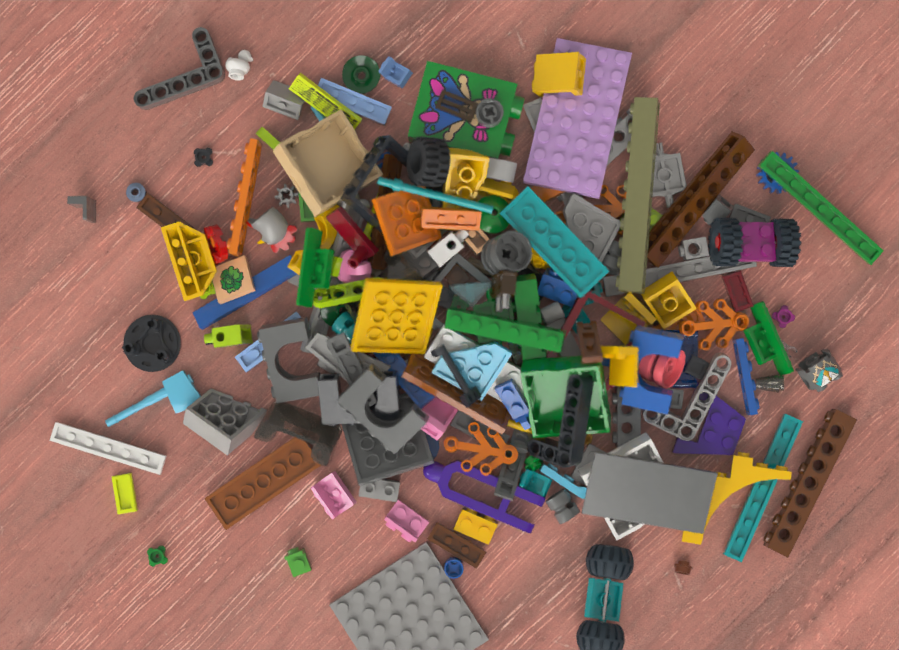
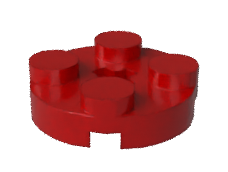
(217, 246)

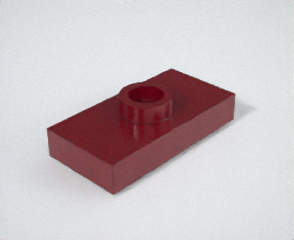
(737, 291)

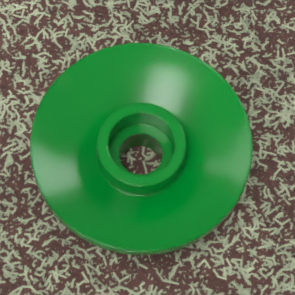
(489, 222)

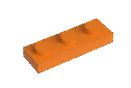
(450, 218)

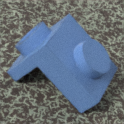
(395, 72)

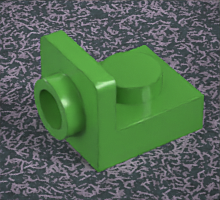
(298, 561)

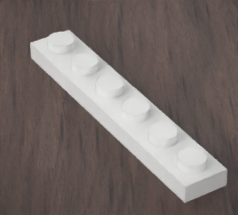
(108, 448)

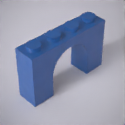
(651, 342)

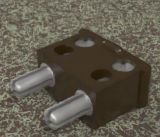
(503, 288)

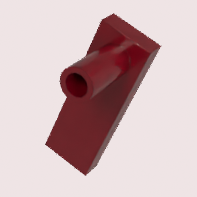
(353, 235)

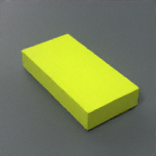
(124, 493)

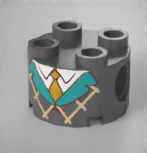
(819, 370)

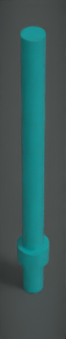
(397, 185)

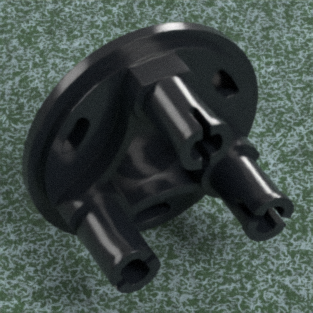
(152, 343)

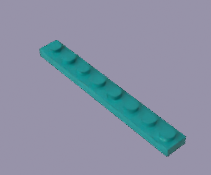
(762, 490)

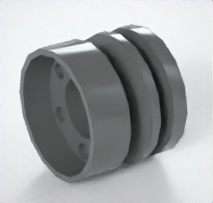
(506, 252)

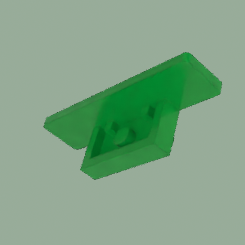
(315, 268)
(766, 342)

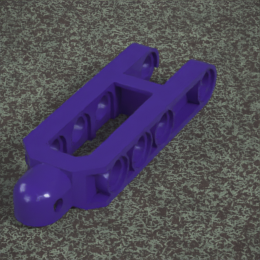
(442, 473)

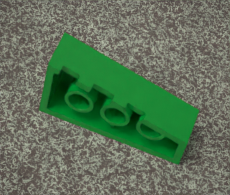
(527, 310)

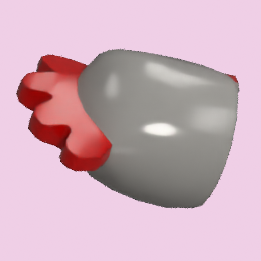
(273, 229)

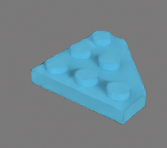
(477, 365)

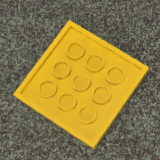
(395, 316)

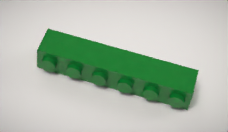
(505, 329)

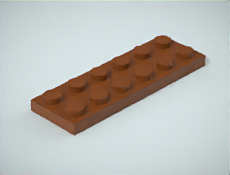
(488, 411)
(262, 482)

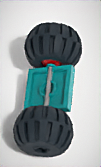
(604, 597)

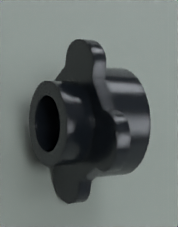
(203, 152)

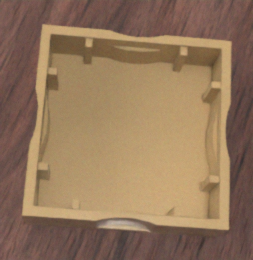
(324, 161)

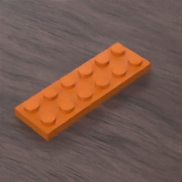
(243, 205)

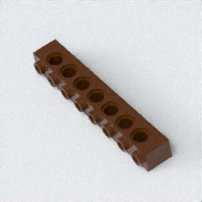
(697, 197)
(819, 477)

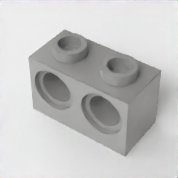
(383, 489)

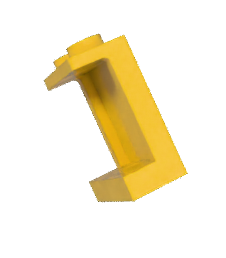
(559, 73)

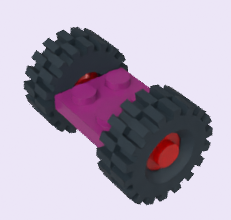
(754, 242)

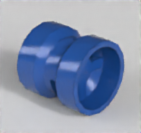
(453, 567)

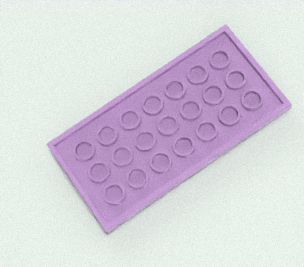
(578, 131)

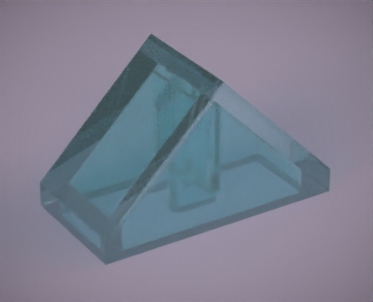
(470, 292)

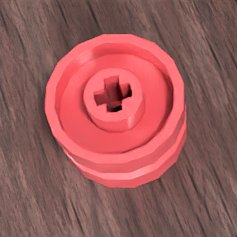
(662, 369)

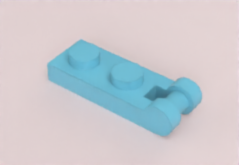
(566, 481)

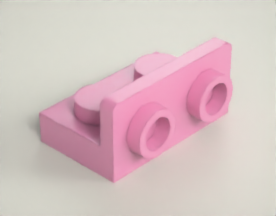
(406, 521)

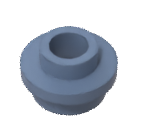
(142, 192)

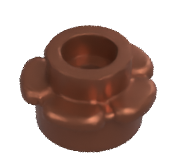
(683, 568)

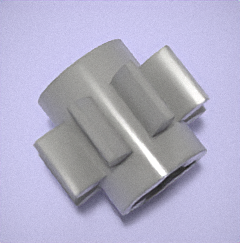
(287, 201)

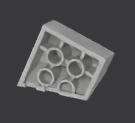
(222, 420)

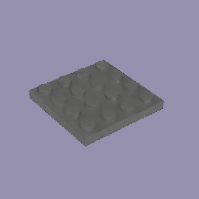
(375, 462)

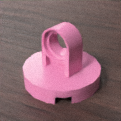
(350, 274)

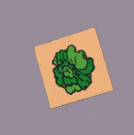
(233, 280)

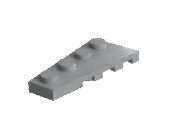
(320, 349)

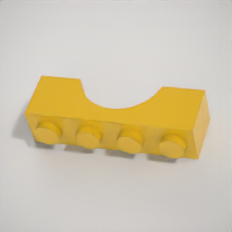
(328, 238)

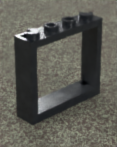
(360, 175)

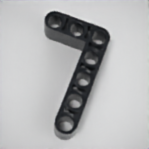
(573, 429)

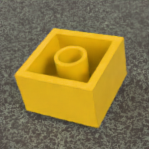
(668, 300)

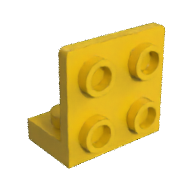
(622, 327)
(622, 365)

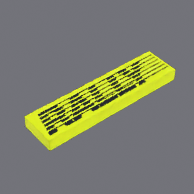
(321, 99)

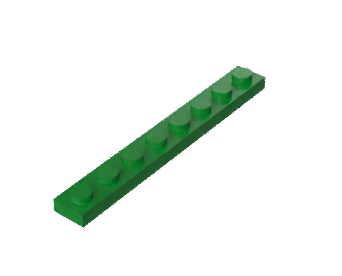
(820, 207)

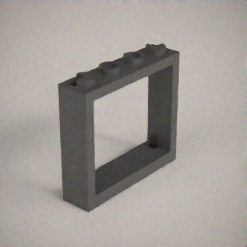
(469, 268)

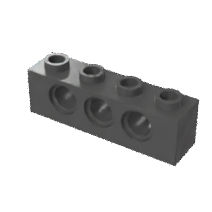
(619, 418)

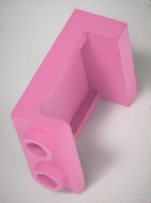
(439, 415)

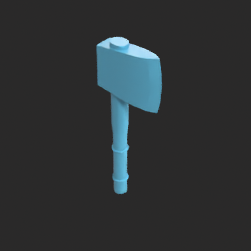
(178, 389)

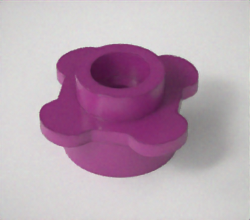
(789, 317)

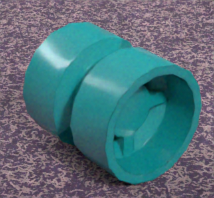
(345, 324)

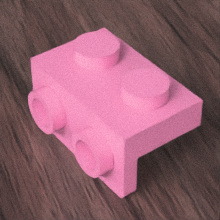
(333, 495)

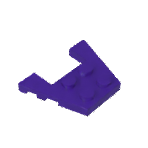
(719, 431)

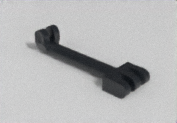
(469, 395)

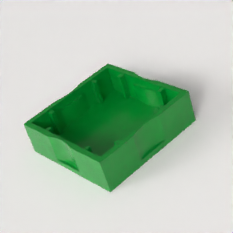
(545, 391)

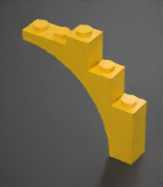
(742, 474)

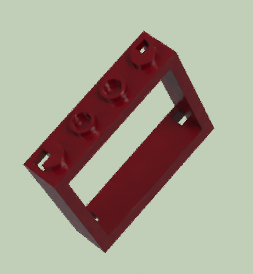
(576, 309)

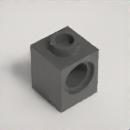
(718, 209)

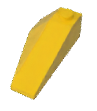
(465, 175)

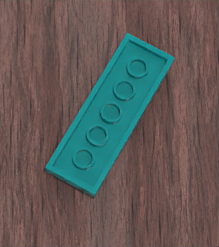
(554, 242)

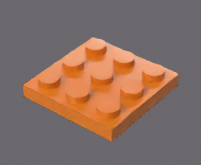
(401, 221)

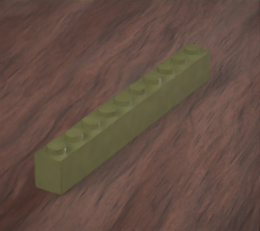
(639, 195)

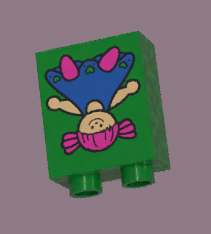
(456, 131)

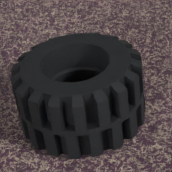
(428, 162)

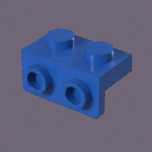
(556, 289)

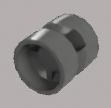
(611, 258)
(562, 506)

